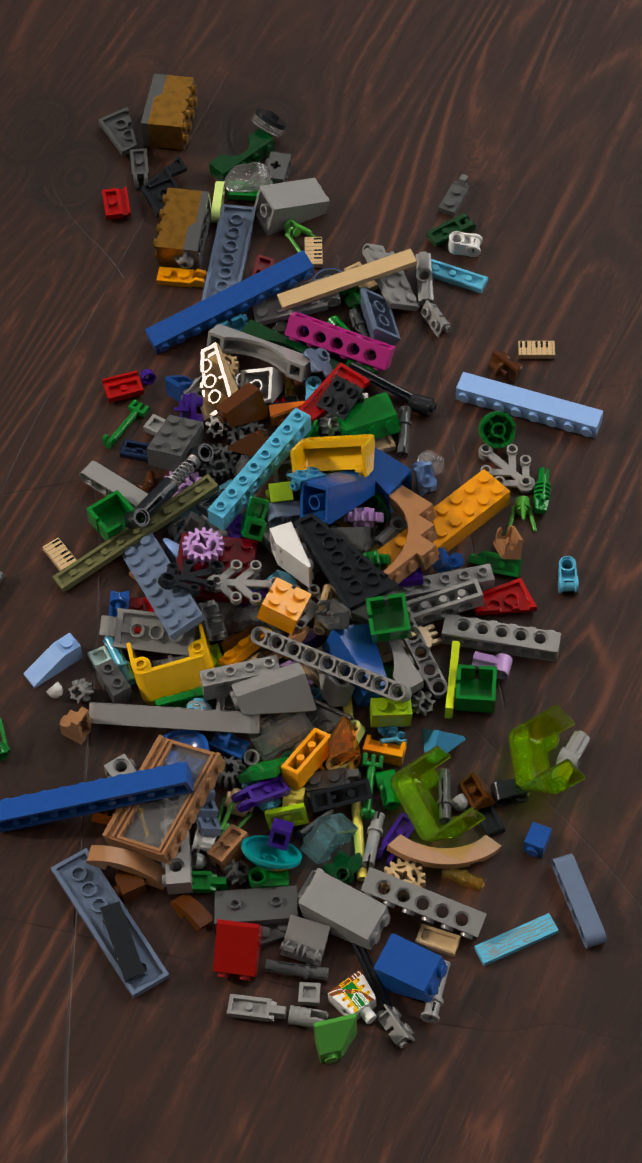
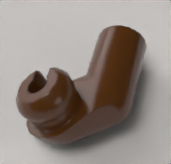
(149, 481)

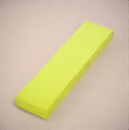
(452, 679)

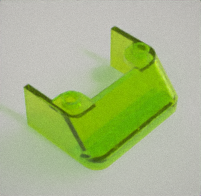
(530, 758)
(413, 788)

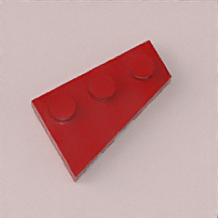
(506, 598)

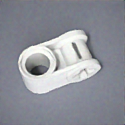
(462, 244)

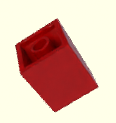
(237, 949)

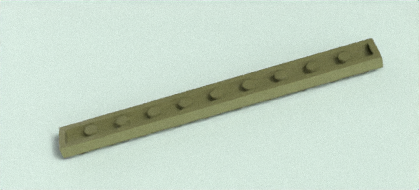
(127, 537)

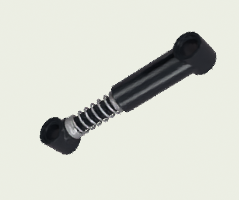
(167, 487)

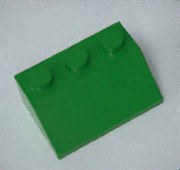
(372, 417)

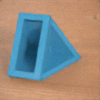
(445, 740)

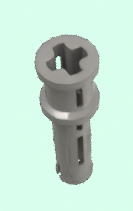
(432, 1009)

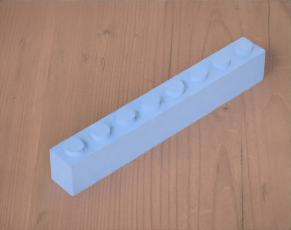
(529, 405)

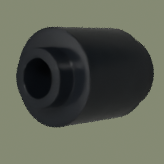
(422, 404)

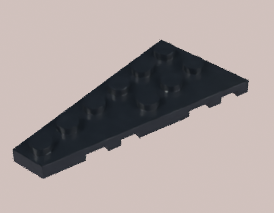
(346, 569)

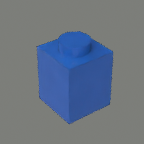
(537, 840)

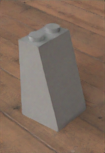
(289, 200)
(274, 692)
(345, 909)

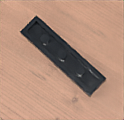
(122, 941)

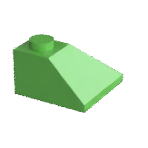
(334, 1037)

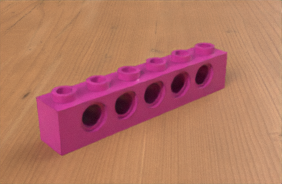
(383, 351)

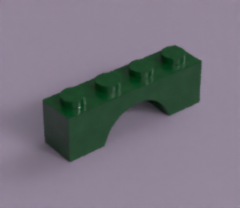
(259, 146)

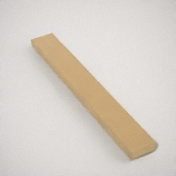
(347, 279)

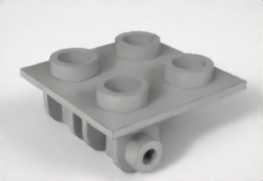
(305, 940)

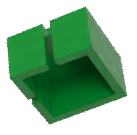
(109, 514)
(389, 621)
(473, 693)

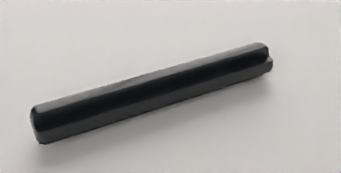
(382, 382)
(373, 979)

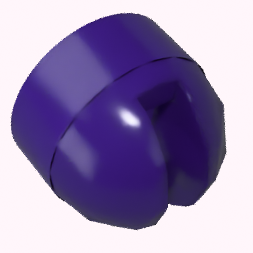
(150, 376)

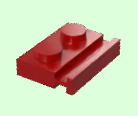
(116, 203)
(122, 386)

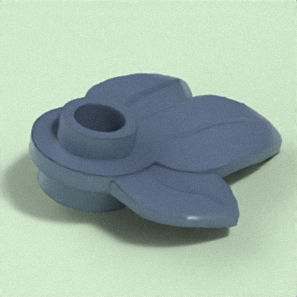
(319, 361)

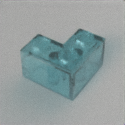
(326, 836)

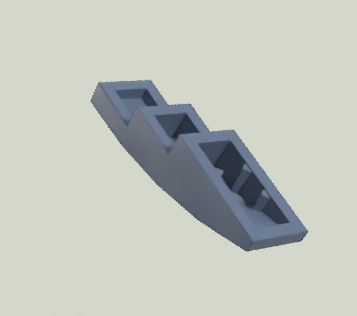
(207, 817)

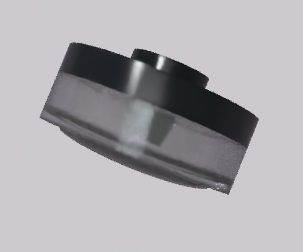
(269, 122)

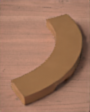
(444, 857)

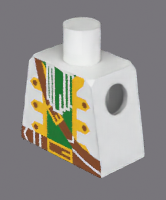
(354, 997)

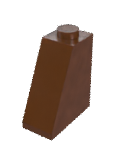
(242, 407)

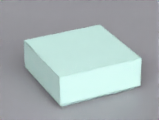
(99, 656)

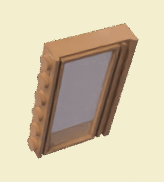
(163, 824)

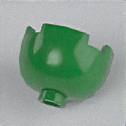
(497, 429)

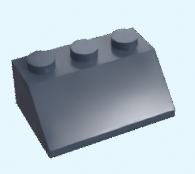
(378, 317)

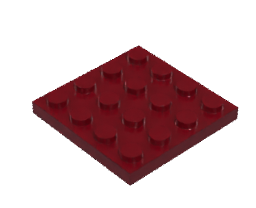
(234, 549)

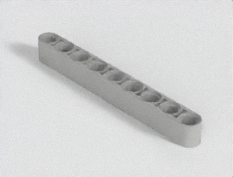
(338, 668)
(173, 717)

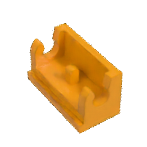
(392, 753)

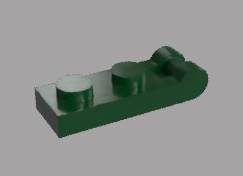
(440, 234)

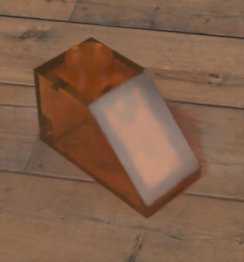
(343, 743)

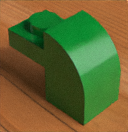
(253, 518)

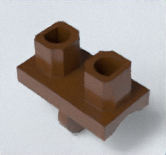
(504, 366)

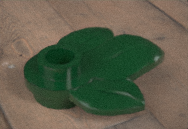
(379, 504)
(343, 866)

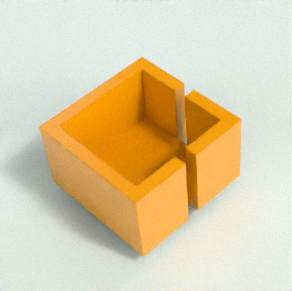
(284, 606)

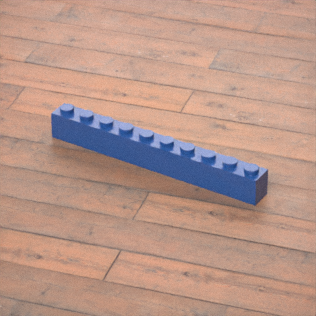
(230, 302)
(95, 796)

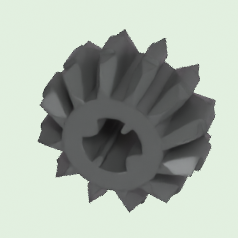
(230, 774)

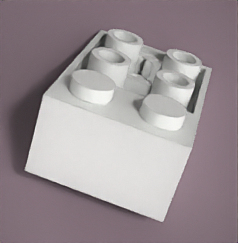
(291, 553)

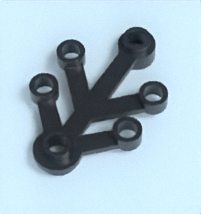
(169, 580)

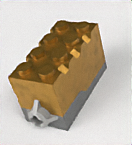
(169, 112)
(183, 228)

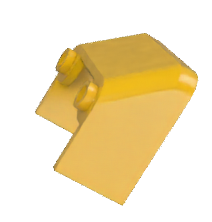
(335, 453)
(173, 676)

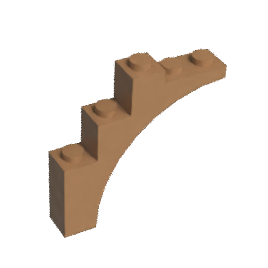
(419, 545)

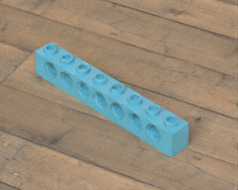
(259, 469)

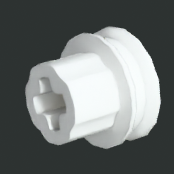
(202, 842)

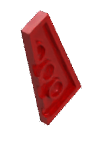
(341, 370)

